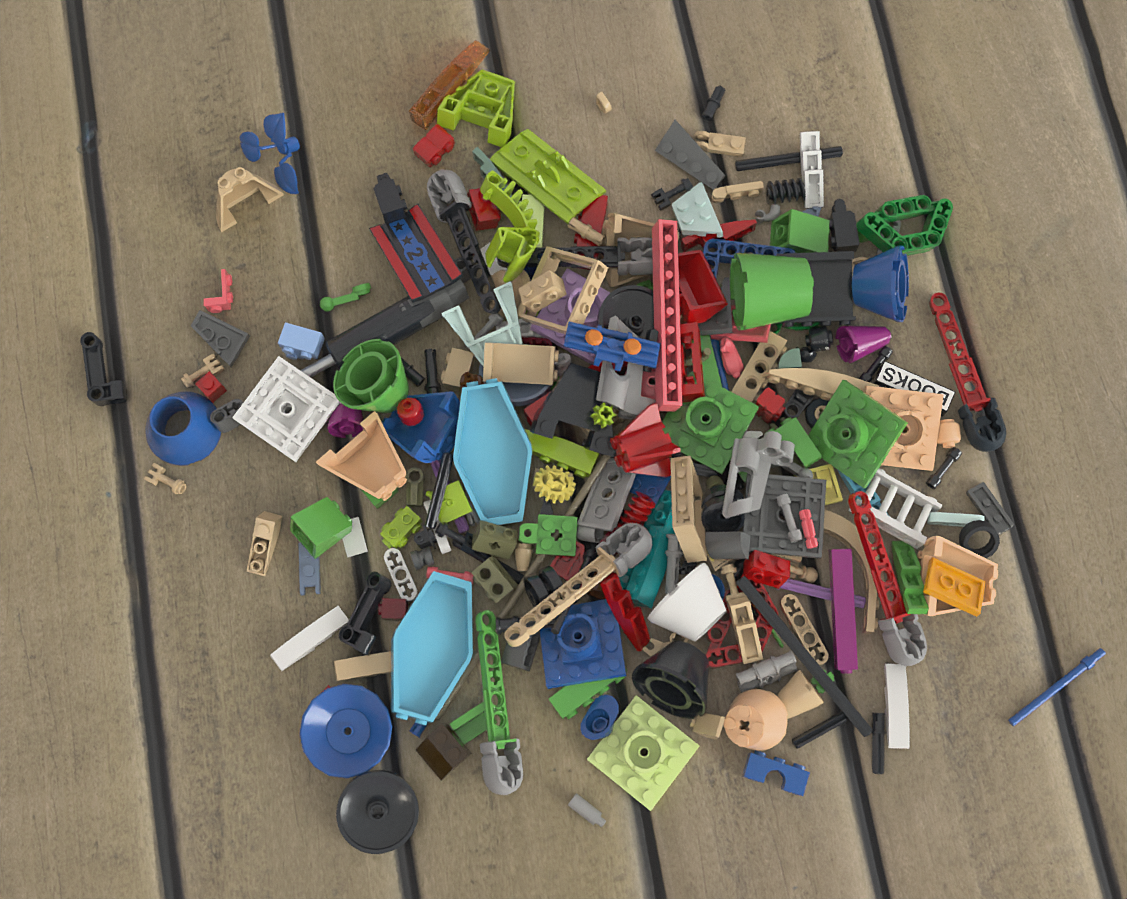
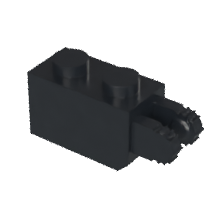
(843, 228)

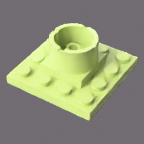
(639, 775)

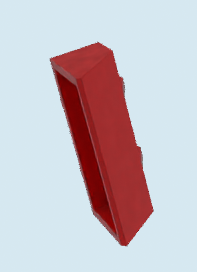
(698, 288)

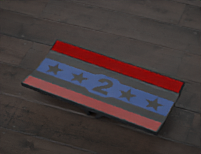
(417, 254)

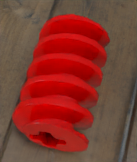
(638, 511)

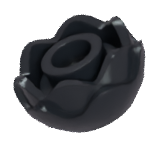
(807, 355)

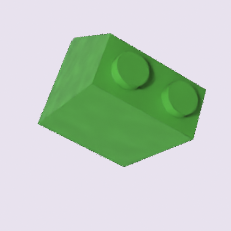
(800, 232)
(320, 526)

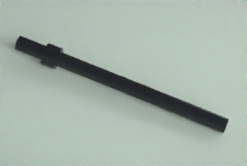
(588, 557)

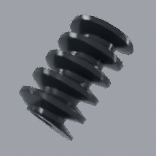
(785, 190)

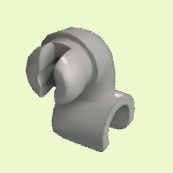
(773, 214)

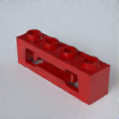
(691, 391)

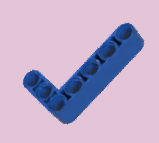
(724, 246)

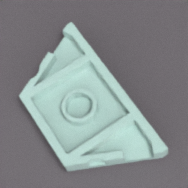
(696, 213)

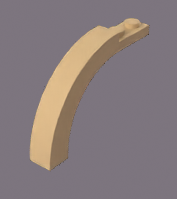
(848, 535)

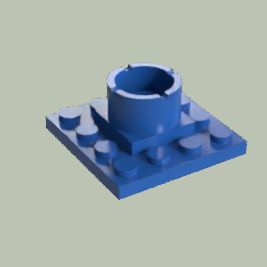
(585, 648)

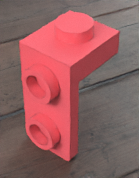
(218, 304)

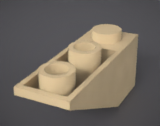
(263, 542)

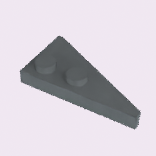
(722, 320)

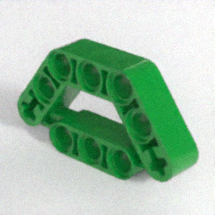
(880, 220)

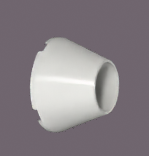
(691, 606)

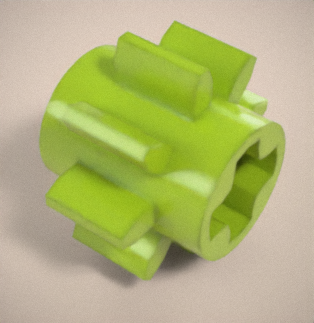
(600, 419)

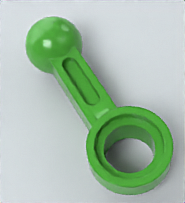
(328, 304)

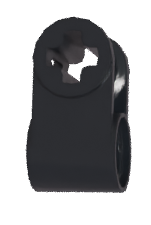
(798, 403)

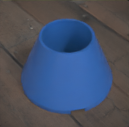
(882, 284)
(195, 441)

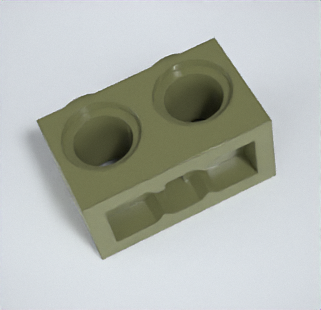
(498, 575)

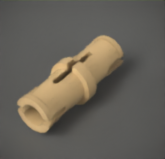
(586, 231)

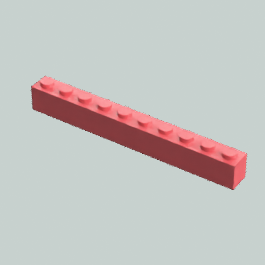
(667, 315)

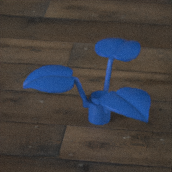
(275, 129)

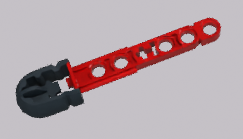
(990, 437)

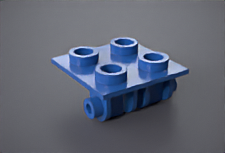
(650, 485)

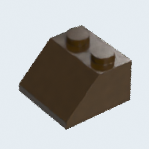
(443, 751)

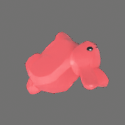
(731, 359)

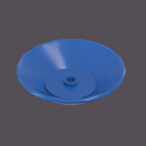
(325, 725)

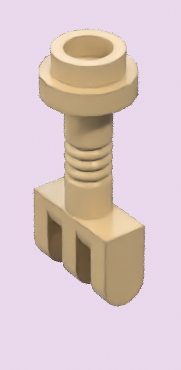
(209, 366)
(177, 486)
(729, 571)

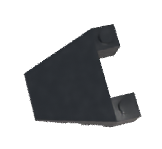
(573, 403)

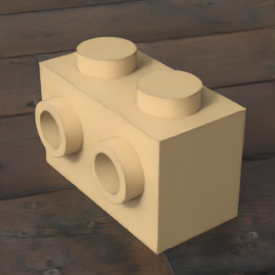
(542, 291)

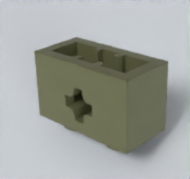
(494, 539)

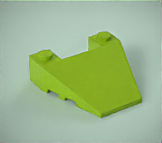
(482, 101)

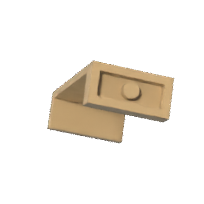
(520, 363)

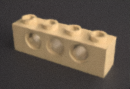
(777, 347)

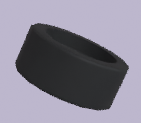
(975, 526)

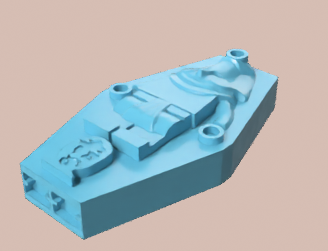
(492, 452)
(431, 648)

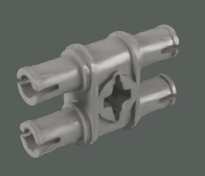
(766, 672)

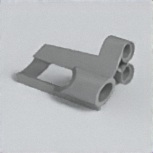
(622, 391)
(755, 458)

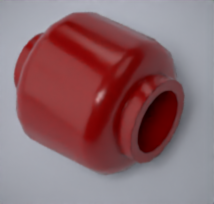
(410, 411)

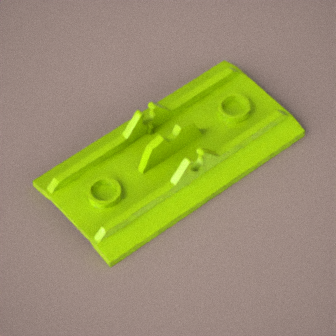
(547, 175)

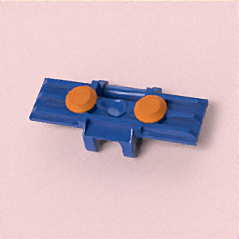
(608, 349)

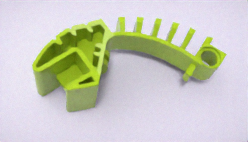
(510, 243)

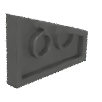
(220, 336)

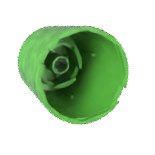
(769, 289)

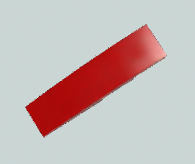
(731, 232)
(628, 616)

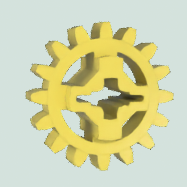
(554, 484)

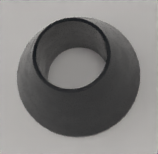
(675, 679)

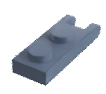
(308, 571)

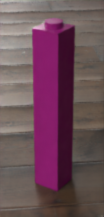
(843, 610)

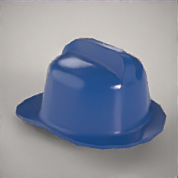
(600, 718)

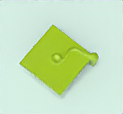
(454, 503)

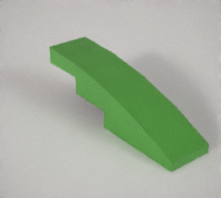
(909, 577)

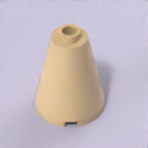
(799, 695)

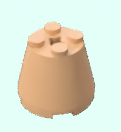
(765, 718)

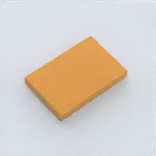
(954, 587)

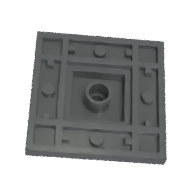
(769, 532)

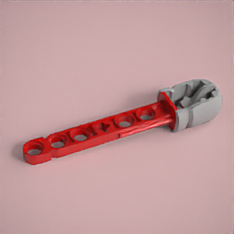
(903, 645)

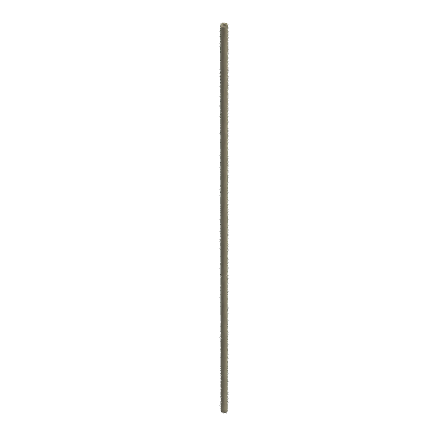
(534, 567)

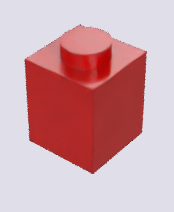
(211, 387)

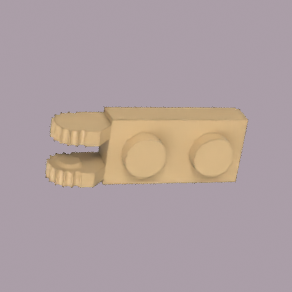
(721, 143)
(736, 191)

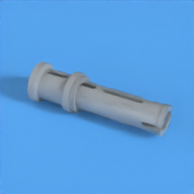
(674, 553)

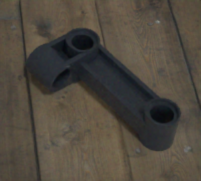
(112, 392)
(355, 632)

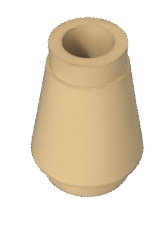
(523, 556)

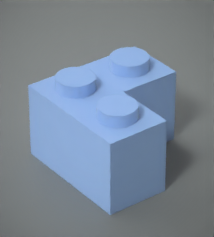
(300, 342)

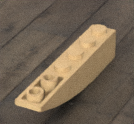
(812, 380)

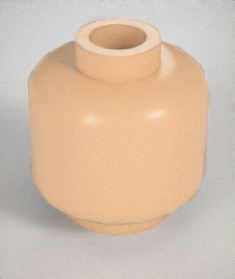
(949, 433)

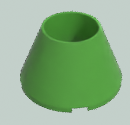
(372, 378)

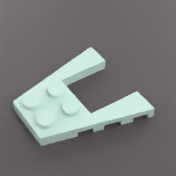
(507, 335)

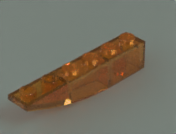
(453, 76)

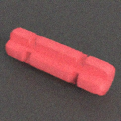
(808, 528)

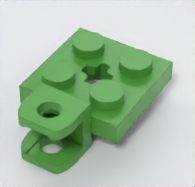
(542, 537)

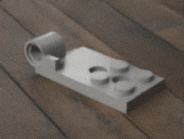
(602, 512)

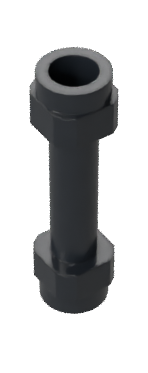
(883, 355)
(952, 456)

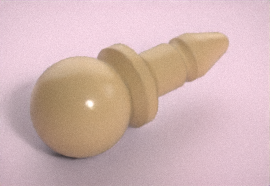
(808, 574)

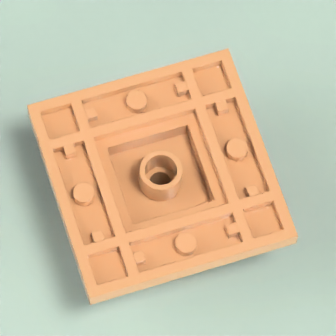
(919, 438)

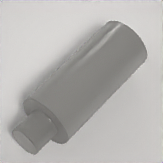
(586, 810)

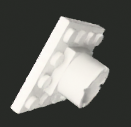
(276, 394)

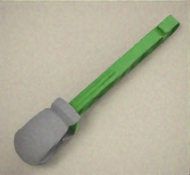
(505, 772)

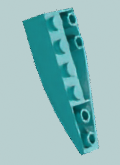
(646, 577)

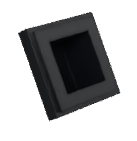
(546, 508)

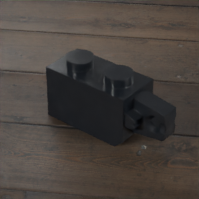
(389, 199)

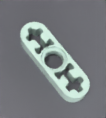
(952, 519)

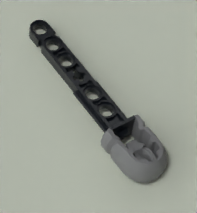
(442, 189)
(613, 256)

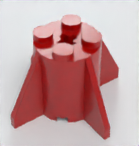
(644, 445)

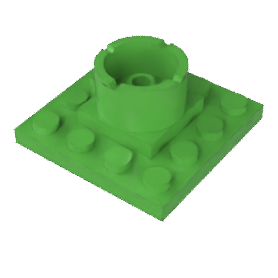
(856, 433)
(712, 440)

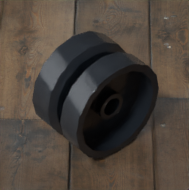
(712, 508)
(541, 586)

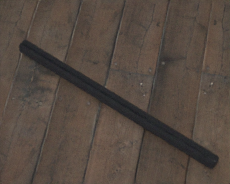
(804, 656)

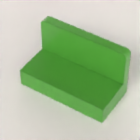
(471, 723)

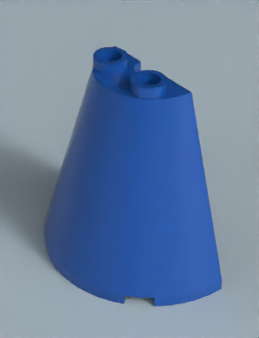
(434, 433)

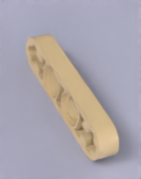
(806, 628)

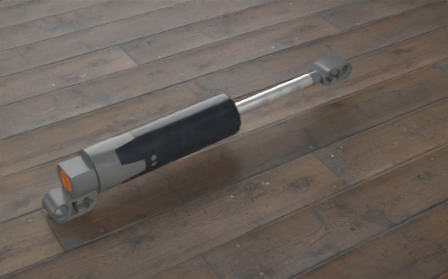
(390, 325)

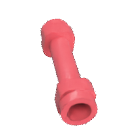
(468, 576)

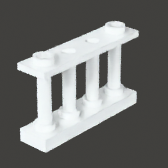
(897, 526)

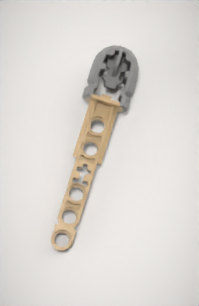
(633, 545)

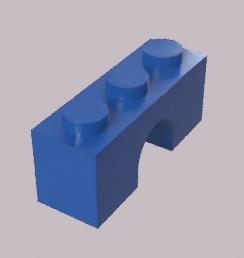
(793, 777)

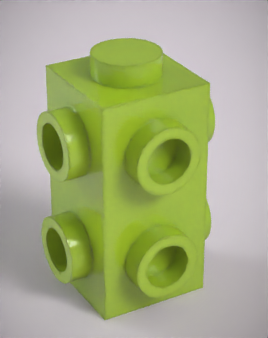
(403, 525)

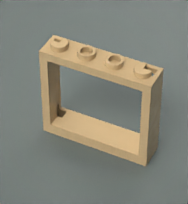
(587, 294)
(685, 508)

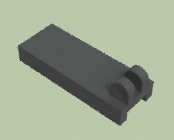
(990, 508)

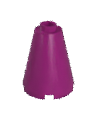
(860, 341)
(345, 422)

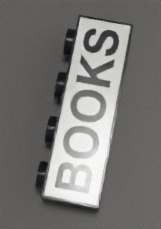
(897, 378)

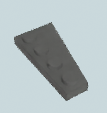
(688, 155)

